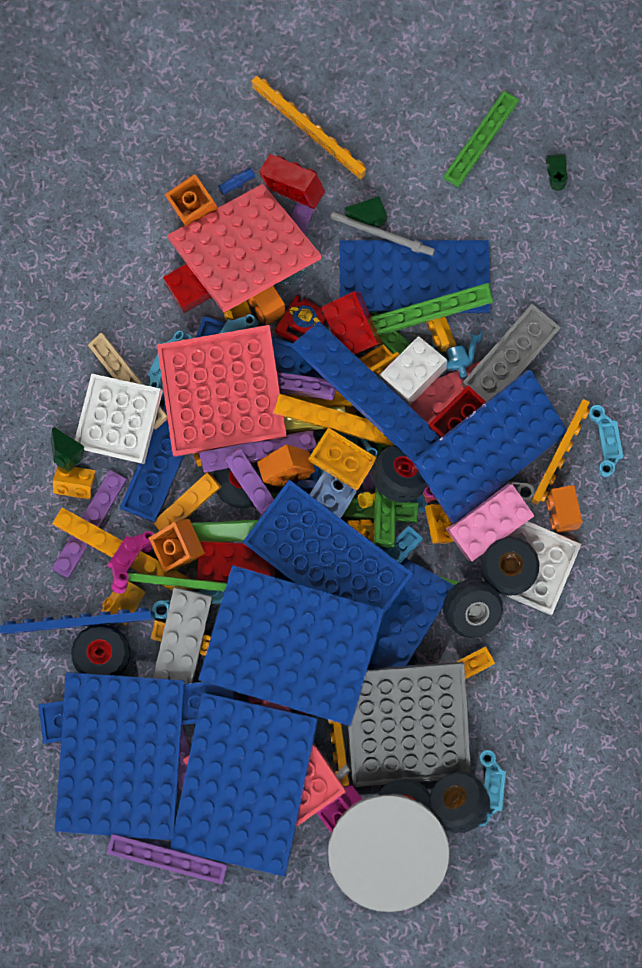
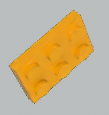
(342, 459)

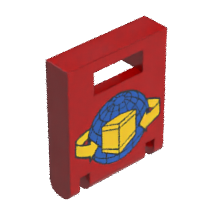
(300, 317)

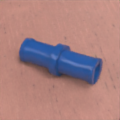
(236, 181)

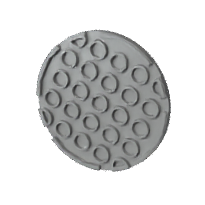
(388, 852)

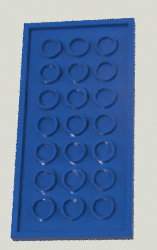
(396, 277)
(490, 446)
(325, 551)

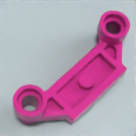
(125, 557)

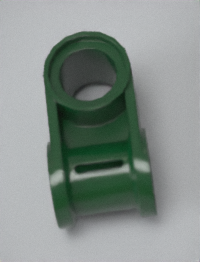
(557, 169)

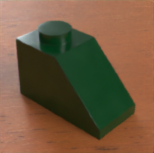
(368, 212)
(65, 450)

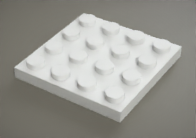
(118, 418)
(556, 559)

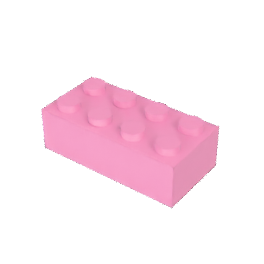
(490, 522)

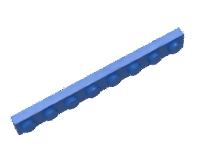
(68, 621)

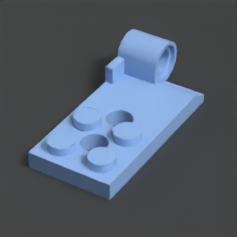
(331, 498)

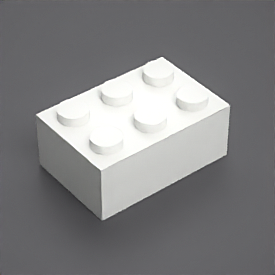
(414, 370)

